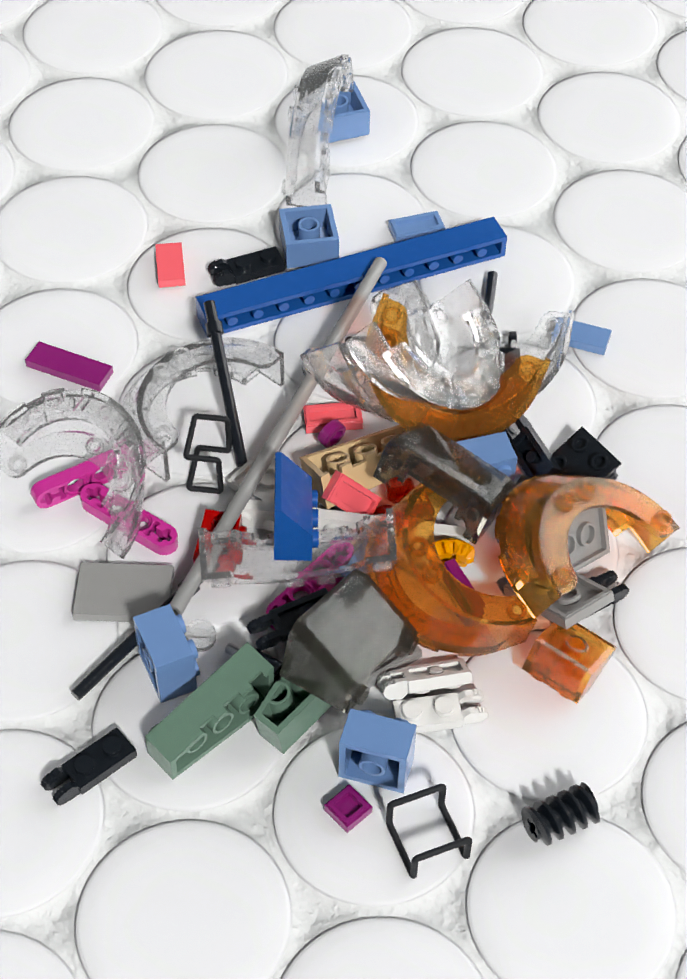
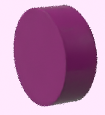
(331, 433)

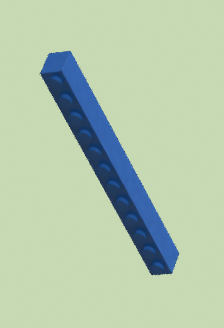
(340, 278)

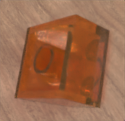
(568, 659)

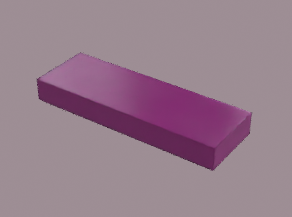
(69, 366)

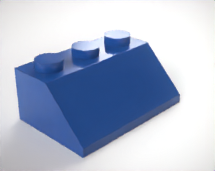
(294, 512)

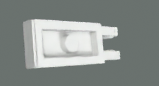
(424, 678)
(441, 710)

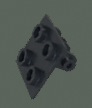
(586, 457)

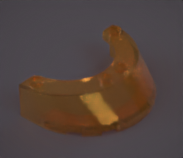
(511, 401)
(537, 524)
(434, 601)

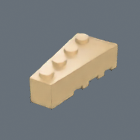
(353, 458)

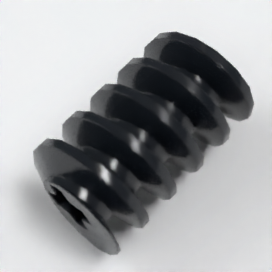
(560, 812)

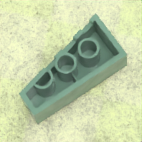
(211, 712)
(287, 714)

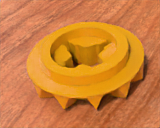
(455, 549)

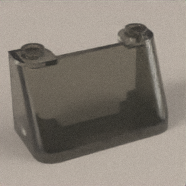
(449, 472)
(346, 641)

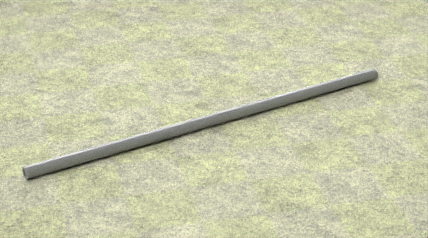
(278, 434)

